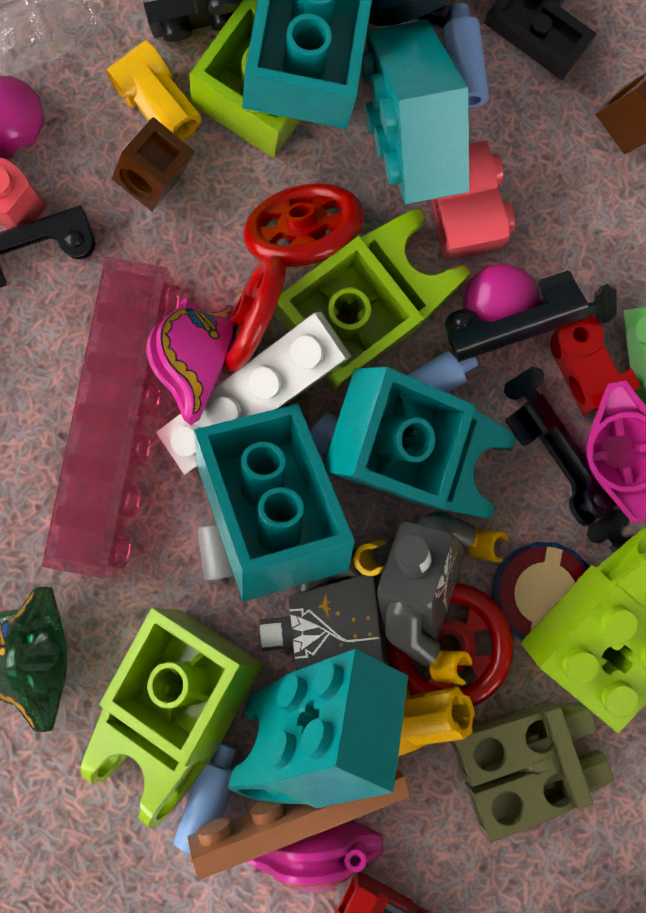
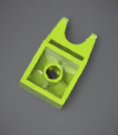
(219, 86)
(376, 285)
(598, 636)
(169, 708)

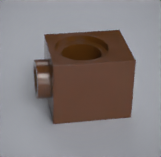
(626, 115)
(152, 164)

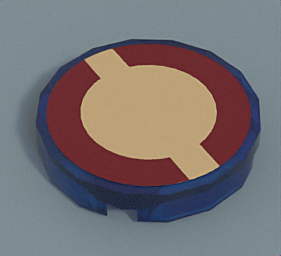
(533, 582)

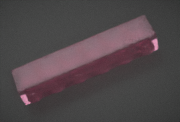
(109, 422)

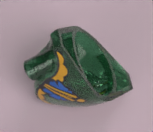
(33, 659)

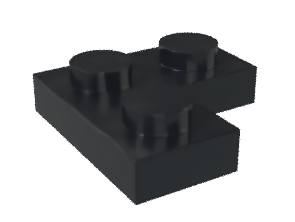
(178, 18)
(542, 32)

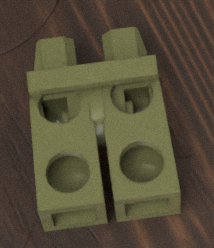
(527, 767)

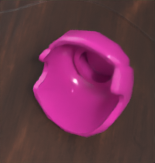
(19, 115)
(500, 292)

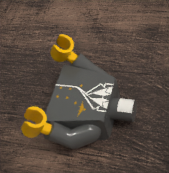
(421, 583)
(331, 614)

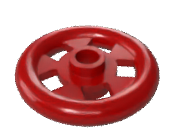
(304, 224)
(254, 311)
(488, 669)

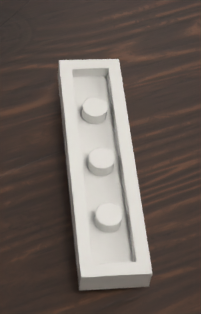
(262, 384)

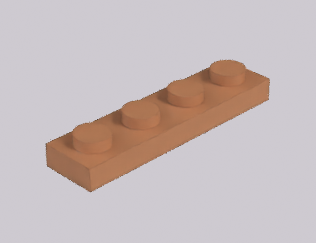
(272, 826)

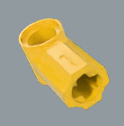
(150, 88)
(435, 718)

